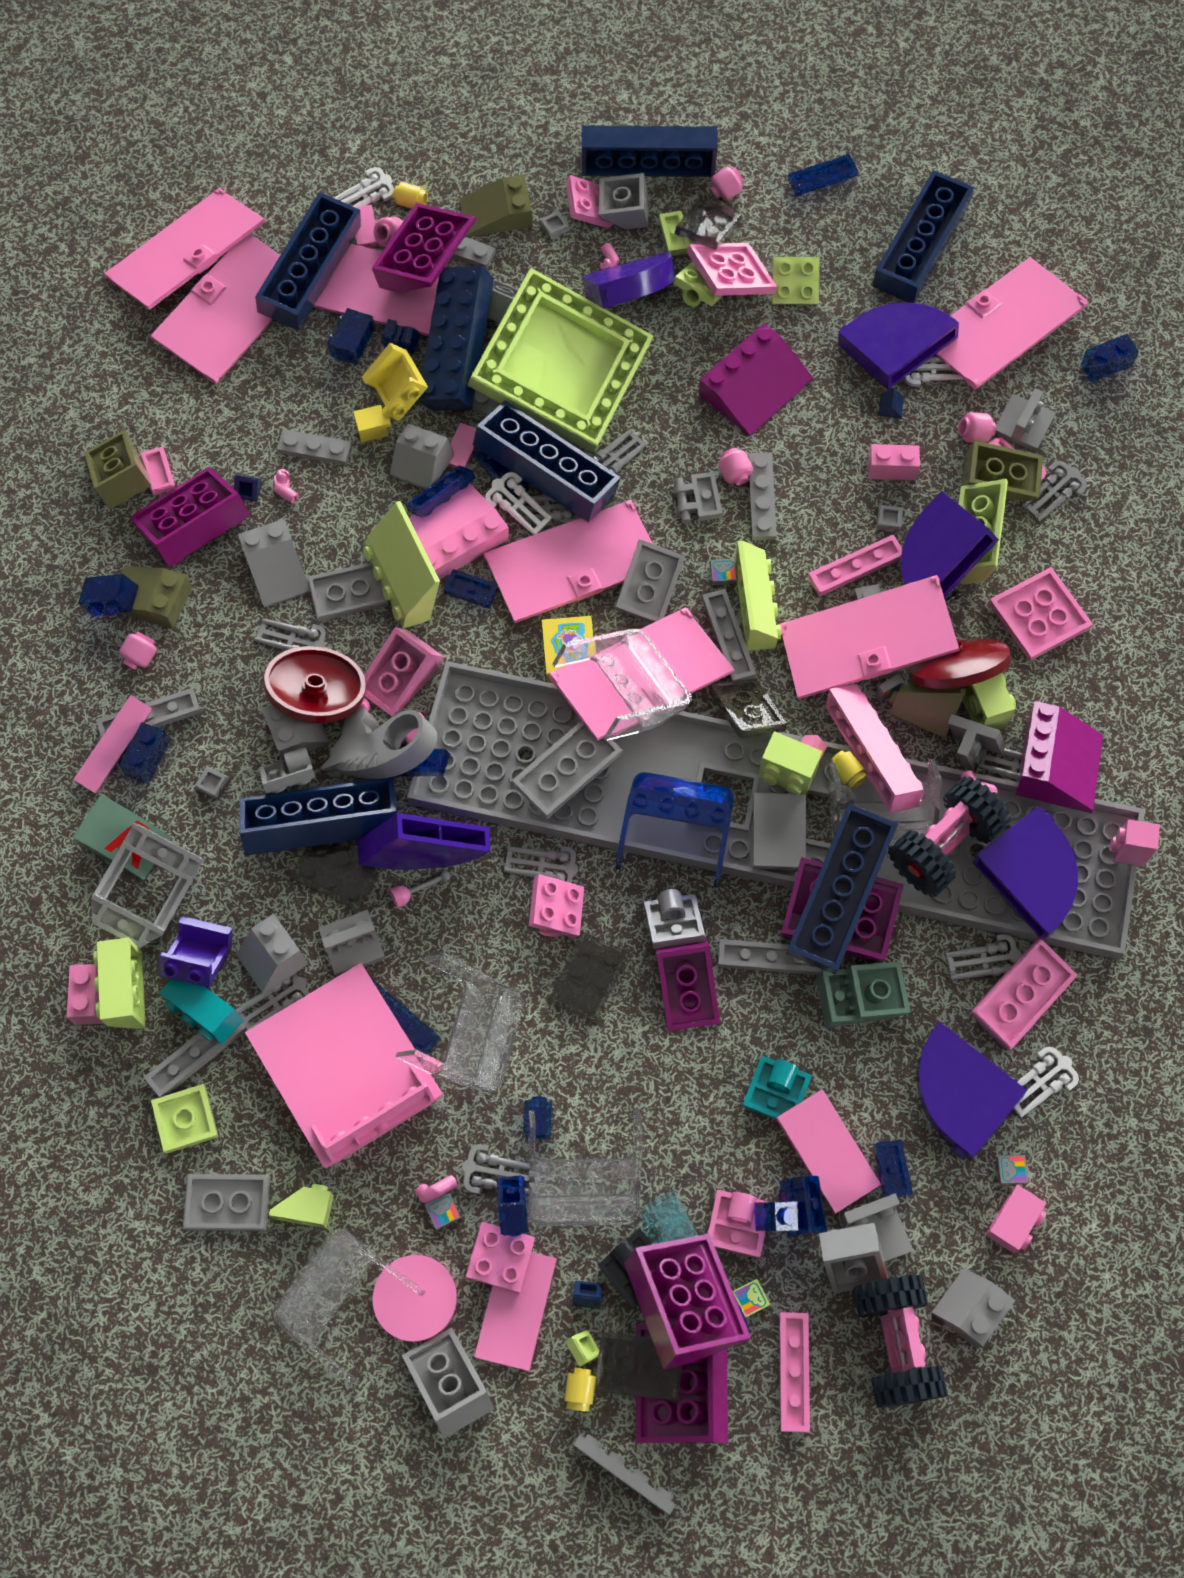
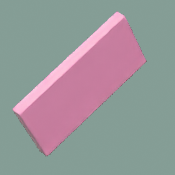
(1023, 994)
(828, 1151)
(516, 1318)

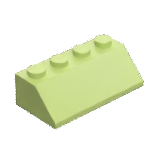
(986, 504)
(756, 597)

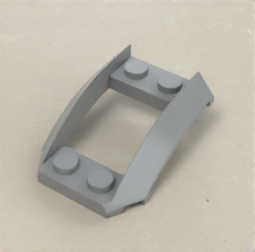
(160, 852)

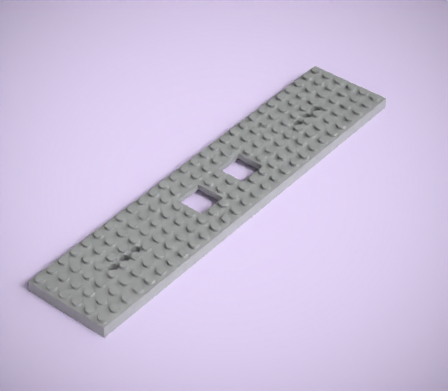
(494, 716)

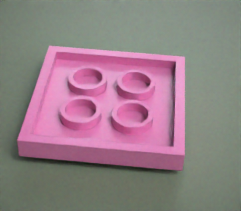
(731, 269)
(1040, 614)

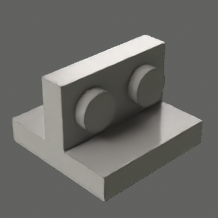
(1025, 421)
(974, 739)
(351, 942)

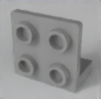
(888, 1224)

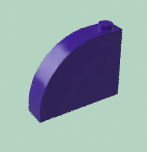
(629, 280)
(897, 339)
(944, 544)
(422, 843)
(1033, 871)
(963, 1092)

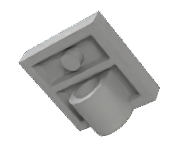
(292, 770)
(674, 920)

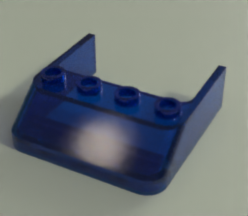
(679, 801)

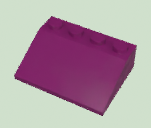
(421, 248)
(755, 380)
(190, 516)
(1059, 759)
(876, 921)
(685, 1299)
(701, 1407)

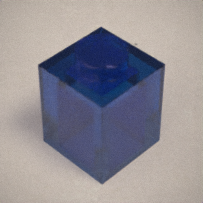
(543, 1116)
(776, 1216)

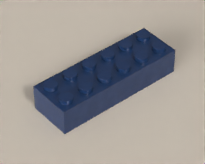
(649, 150)
(923, 237)
(308, 261)
(456, 337)
(546, 461)
(315, 815)
(842, 889)

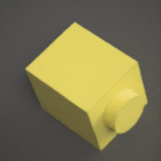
(371, 423)

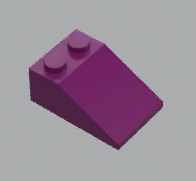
(688, 986)

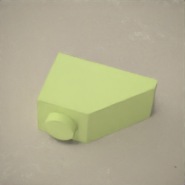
(305, 1207)

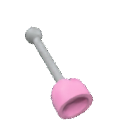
(401, 894)

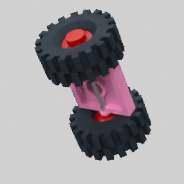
(970, 812)
(896, 1301)

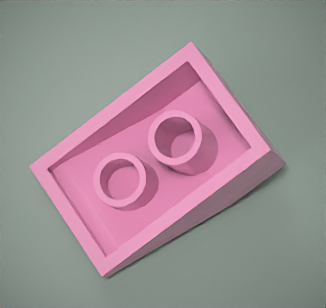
(400, 671)

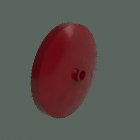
(973, 664)
(314, 684)

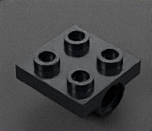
(615, 1270)

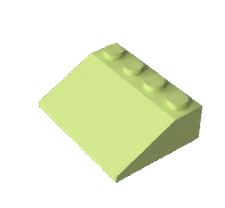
(402, 567)

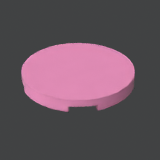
(411, 1315)

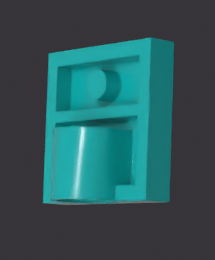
(776, 1087)

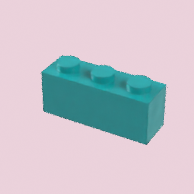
(201, 1008)

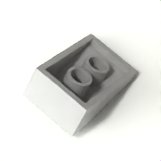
(274, 563)
(448, 1382)

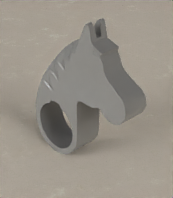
(375, 752)

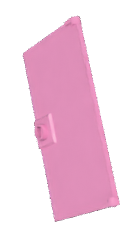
(184, 248)
(356, 288)
(220, 312)
(1008, 321)
(567, 561)
(868, 637)
(680, 643)

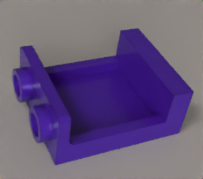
(196, 952)

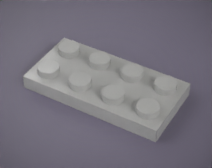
(565, 769)

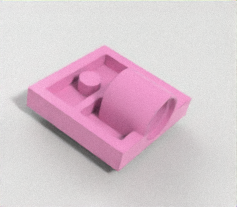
(584, 201)
(556, 907)
(733, 1224)
(500, 1258)

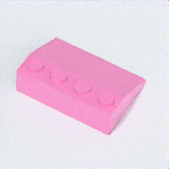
(460, 530)

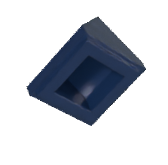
(891, 404)
(247, 487)
(587, 1294)

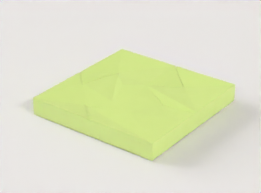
(561, 360)

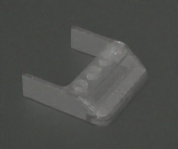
(636, 673)
(481, 1030)
(585, 1188)
(323, 1289)

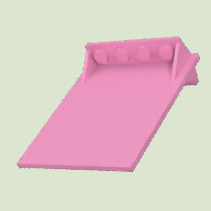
(340, 1065)

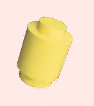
(408, 195)
(849, 769)
(580, 1389)

